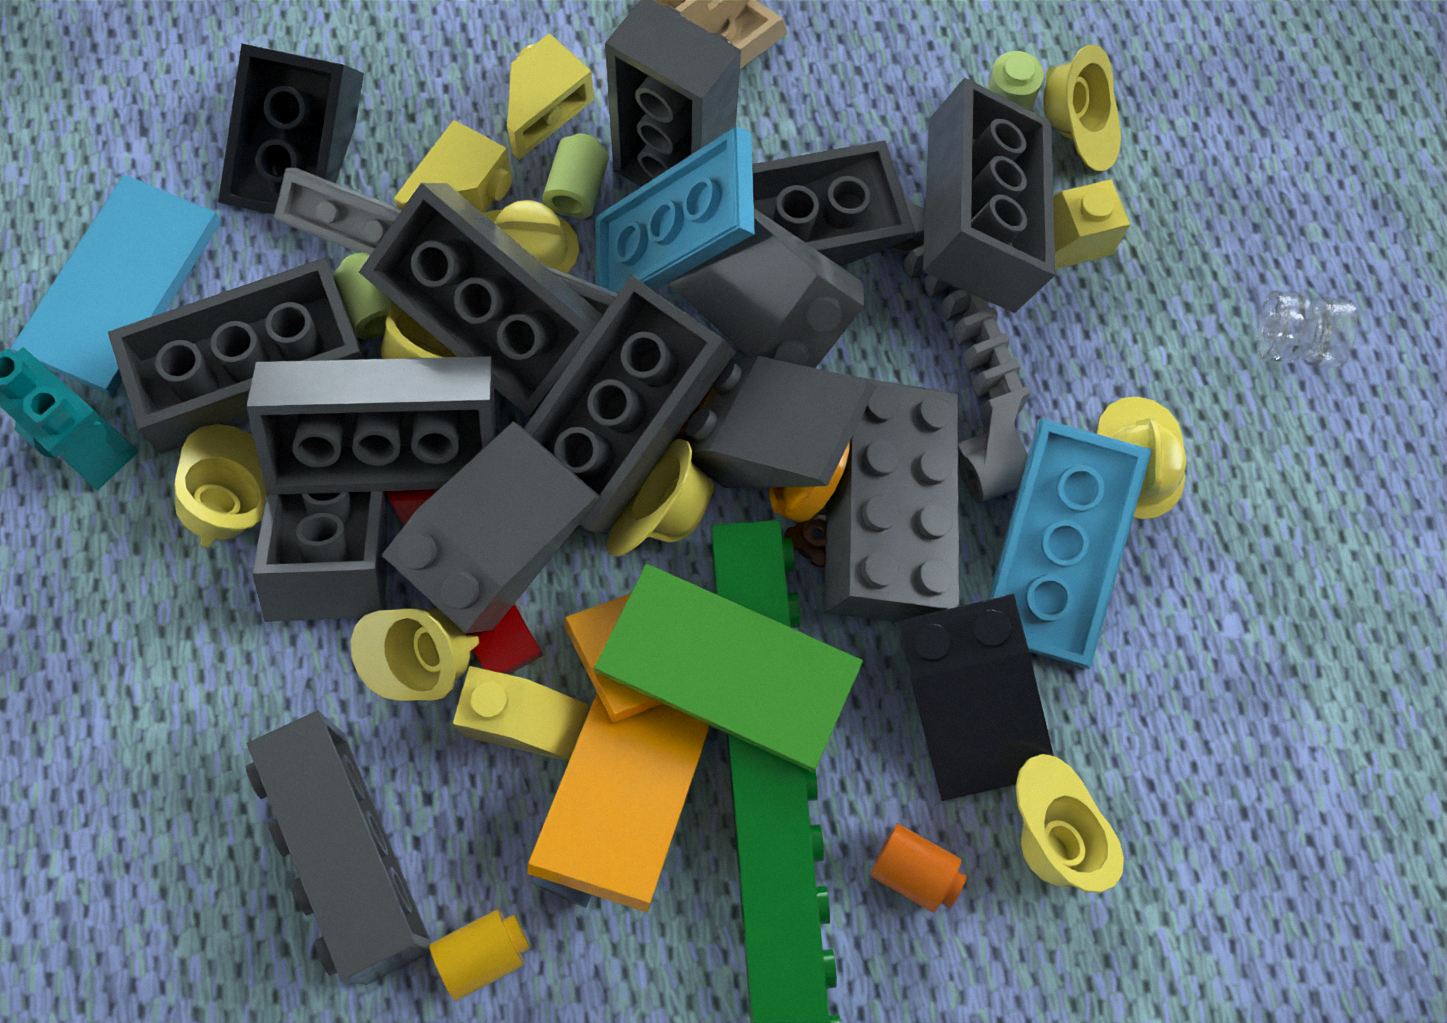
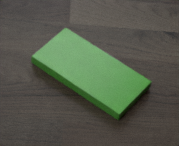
(729, 667)

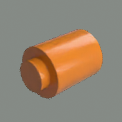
(918, 869)

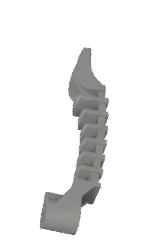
(996, 459)

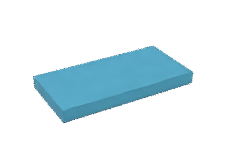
(679, 216)
(115, 277)
(1069, 537)

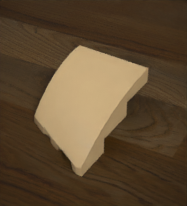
(742, 22)

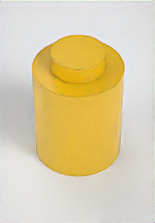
(479, 953)

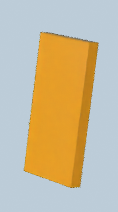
(620, 804)

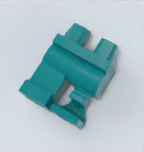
(58, 420)

